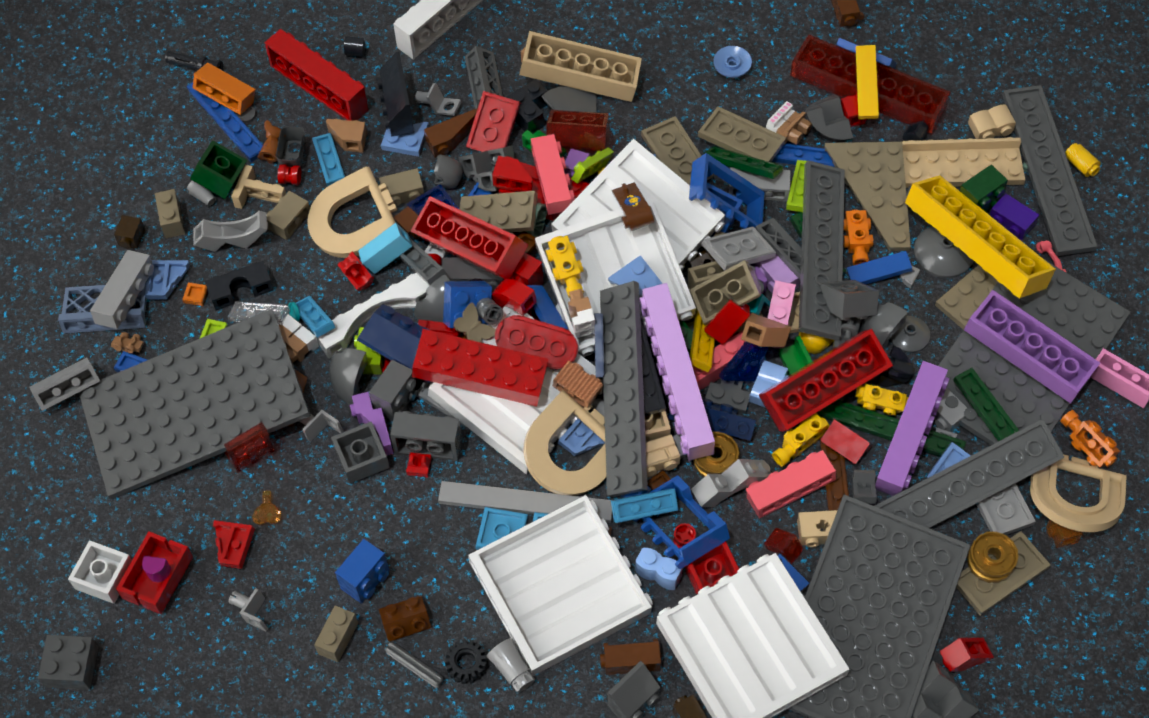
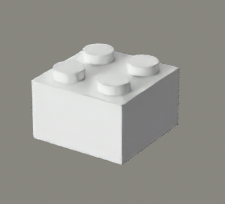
(99, 571)

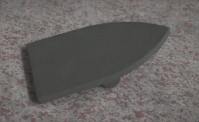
(570, 99)

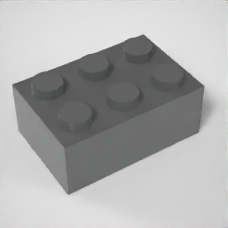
(426, 435)

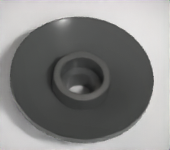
(911, 341)

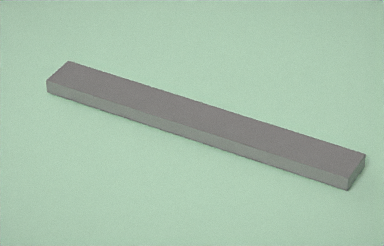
(512, 499)

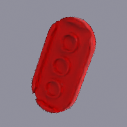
(537, 339)

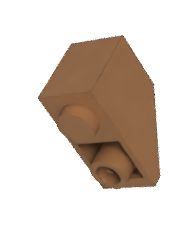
(348, 134)
(765, 332)

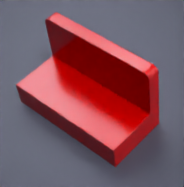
(727, 321)
(845, 442)

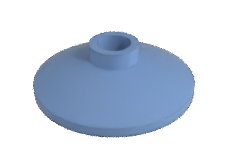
(732, 61)

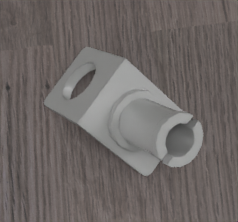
(437, 101)
(316, 424)
(249, 607)

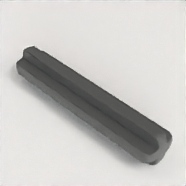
(414, 664)

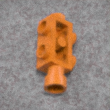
(855, 225)
(1094, 446)

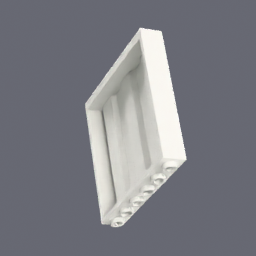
(684, 220)
(603, 250)
(499, 420)
(560, 584)
(752, 643)

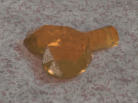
(266, 511)

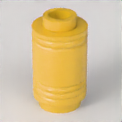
(1083, 160)

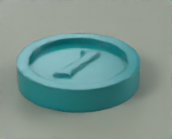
(294, 312)

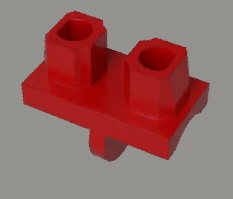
(356, 272)

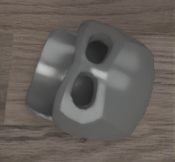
(448, 171)

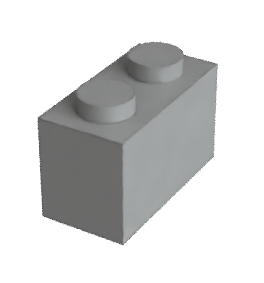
(949, 418)

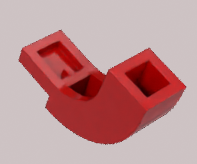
(514, 295)

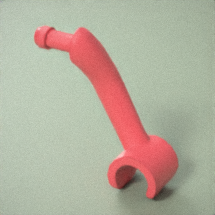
(1044, 246)

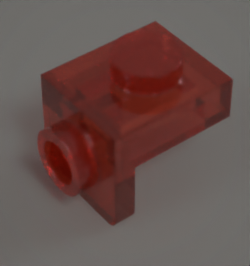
(785, 543)

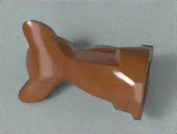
(269, 147)

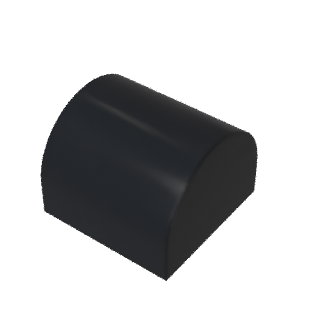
(354, 46)
(916, 131)

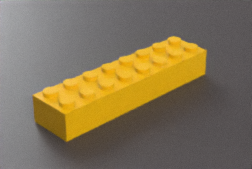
(980, 236)

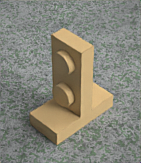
(249, 187)

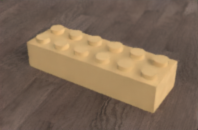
(580, 66)

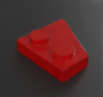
(232, 542)

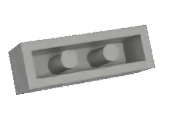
(774, 189)
(64, 384)

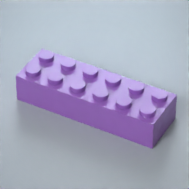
(1031, 346)
(910, 432)

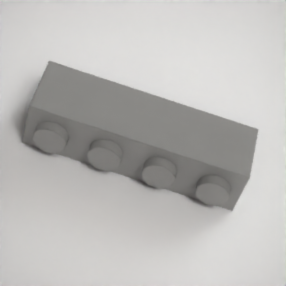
(122, 289)

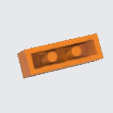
(223, 88)

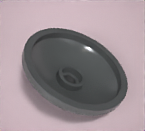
(938, 258)

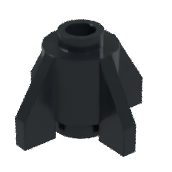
(900, 371)

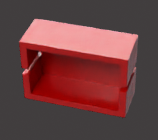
(137, 586)

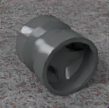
(489, 311)

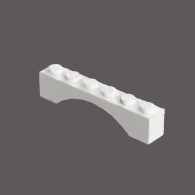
(399, 295)

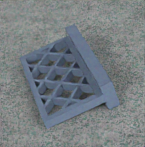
(83, 320)

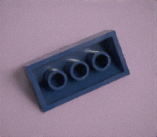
(392, 335)

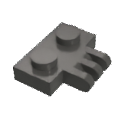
(729, 394)

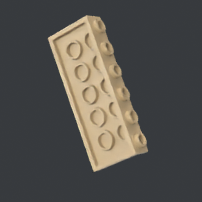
(962, 159)

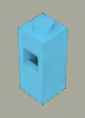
(385, 248)

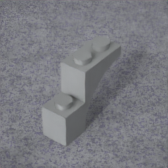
(241, 233)
(739, 475)

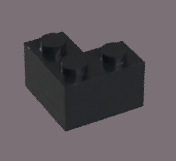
(530, 114)

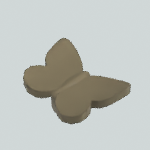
(472, 327)

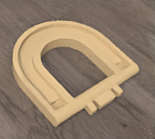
(336, 195)
(537, 454)
(1078, 518)

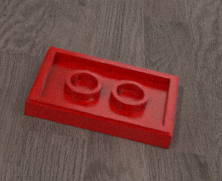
(493, 122)

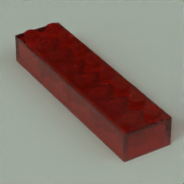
(898, 93)

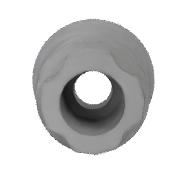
(511, 665)

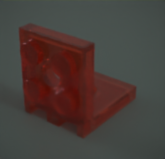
(248, 447)

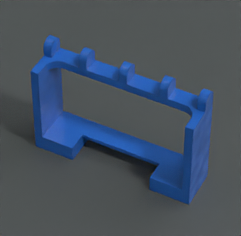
(749, 193)
(699, 546)

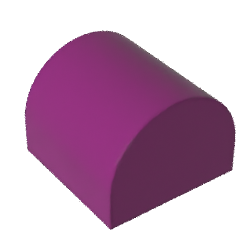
(156, 568)

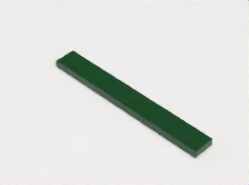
(882, 425)

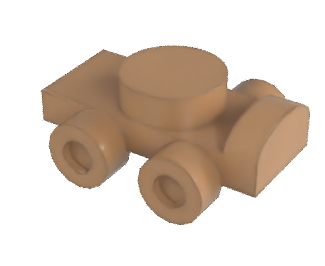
(128, 345)

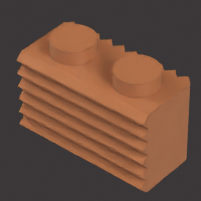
(578, 384)

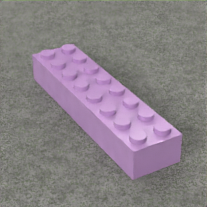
(677, 372)

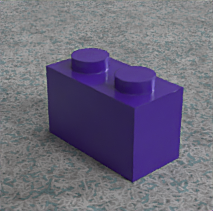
(1014, 216)

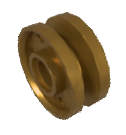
(726, 448)
(987, 568)

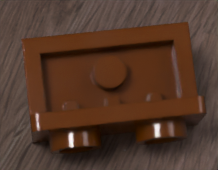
(404, 618)

